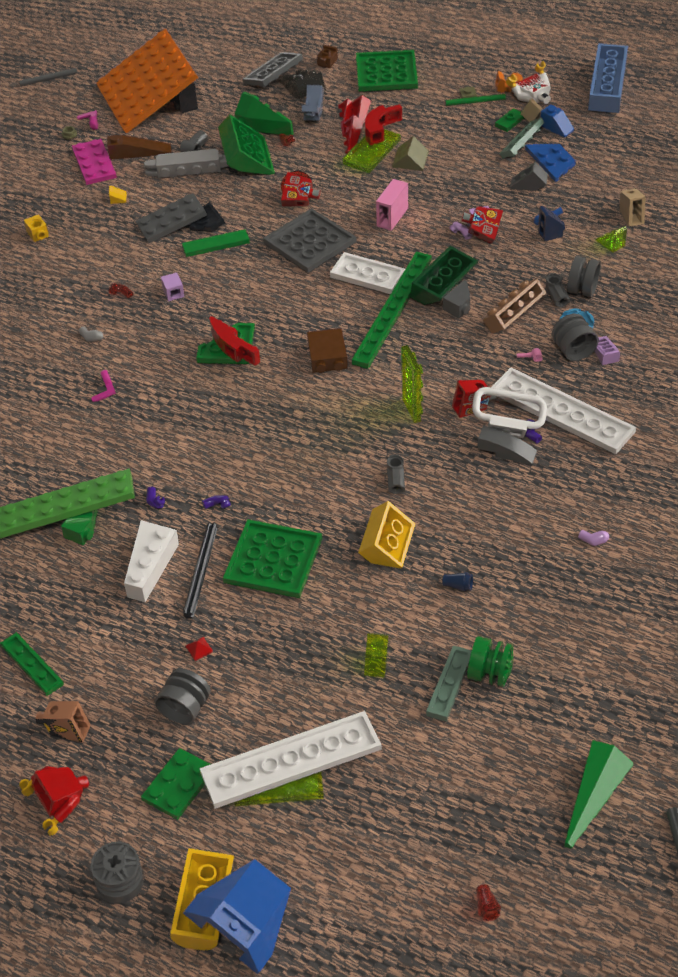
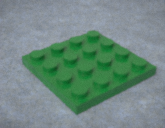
(386, 70)
(273, 558)

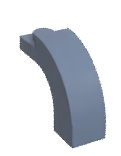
(314, 103)

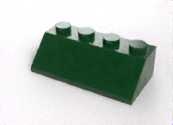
(441, 276)

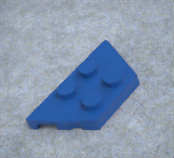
(551, 158)

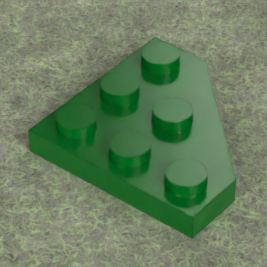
(213, 354)

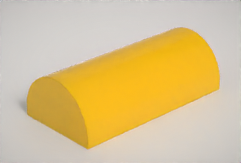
(200, 872)

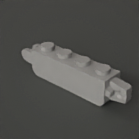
(185, 163)

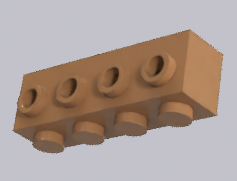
(513, 306)

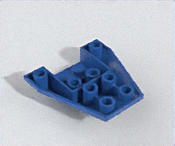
(245, 910)

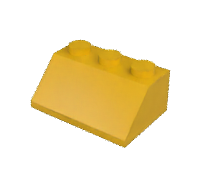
(387, 536)

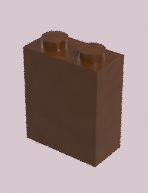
(327, 350)

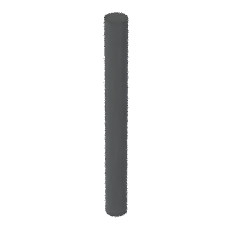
(48, 77)

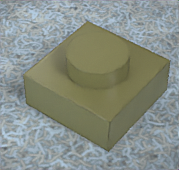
(467, 92)

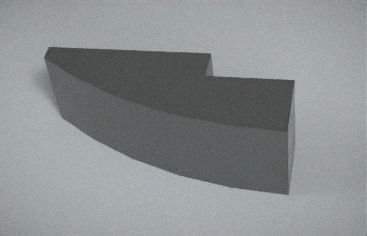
(506, 445)

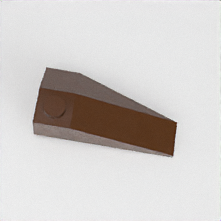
(132, 147)

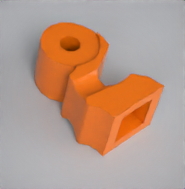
(500, 82)

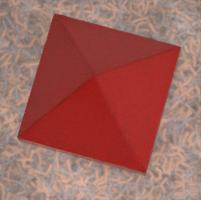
(199, 648)

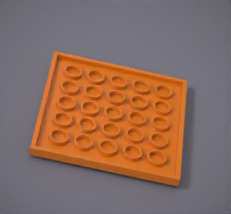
(146, 80)

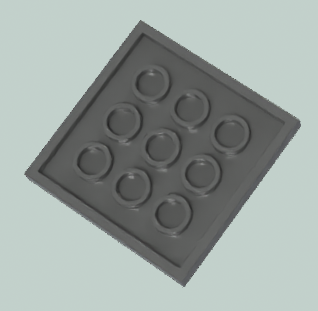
(309, 240)

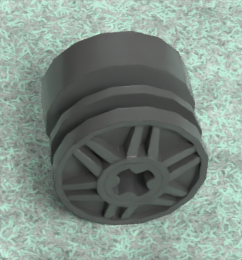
(575, 337)
(182, 696)
(117, 872)

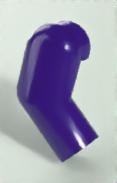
(532, 435)
(152, 500)
(215, 500)

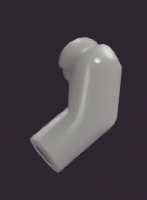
(91, 336)

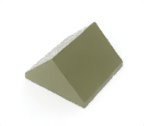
(411, 155)

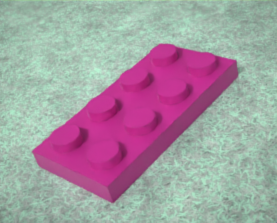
(94, 161)

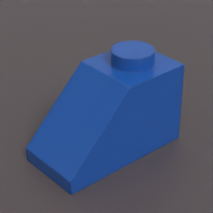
(556, 121)

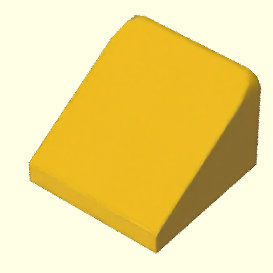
(117, 195)

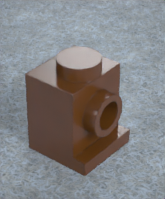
(327, 56)

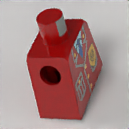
(298, 191)
(483, 223)
(464, 396)

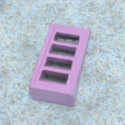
(607, 351)

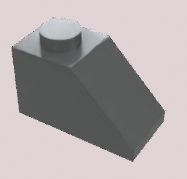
(530, 178)
(458, 300)

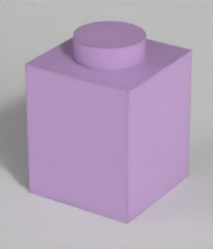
(172, 286)

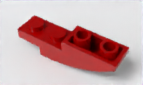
(228, 341)

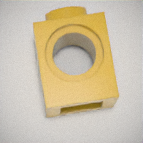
(36, 228)

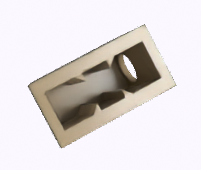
(632, 201)

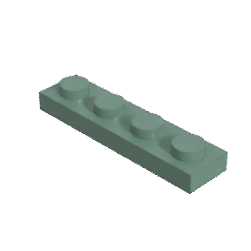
(523, 136)
(449, 684)

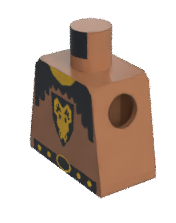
(64, 720)

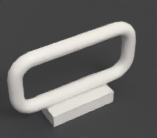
(509, 425)

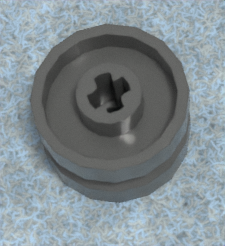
(584, 276)

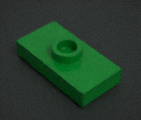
(509, 120)

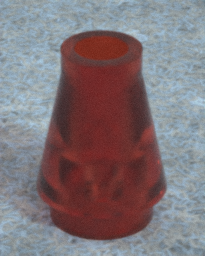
(488, 906)

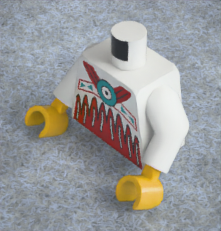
(533, 87)

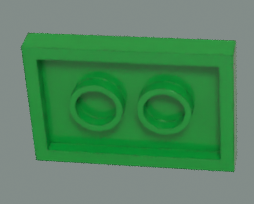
(176, 784)

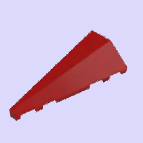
(353, 119)

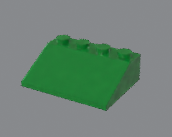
(244, 147)

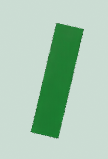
(215, 243)
(31, 664)

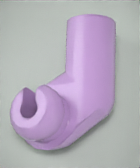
(462, 228)
(595, 538)

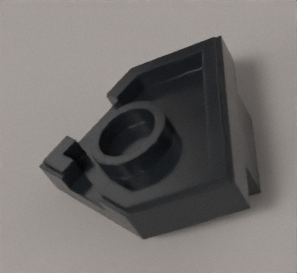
(209, 222)

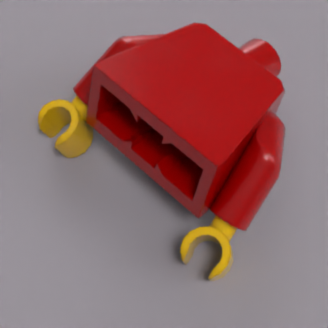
(57, 791)

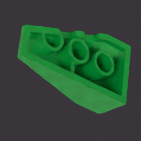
(261, 117)

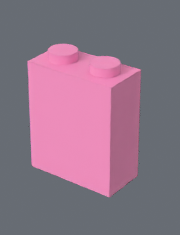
(392, 204)

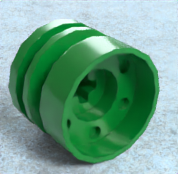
(490, 661)

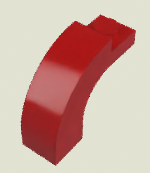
(377, 119)

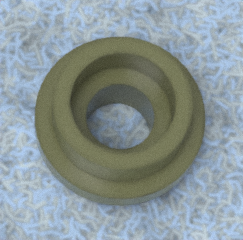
(69, 132)

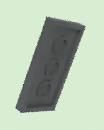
(272, 69)
(171, 218)

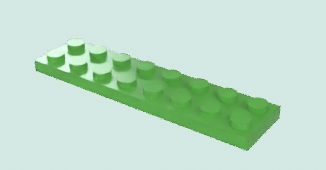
(66, 503)

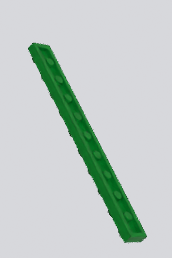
(390, 312)

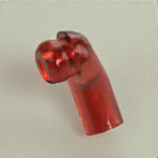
(286, 140)
(122, 289)

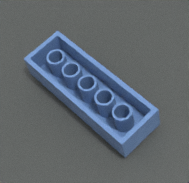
(608, 78)

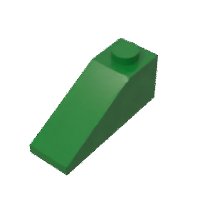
(80, 527)

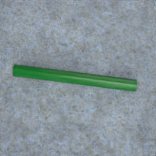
(475, 99)

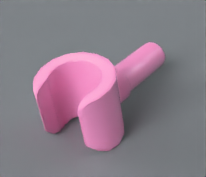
(535, 354)

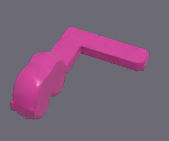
(93, 119)
(109, 385)

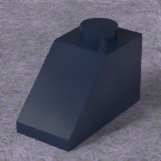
(549, 225)

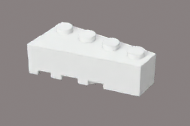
(149, 558)

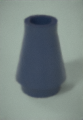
(458, 581)

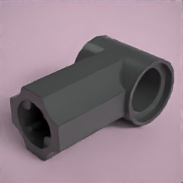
(194, 142)
(556, 290)
(395, 474)

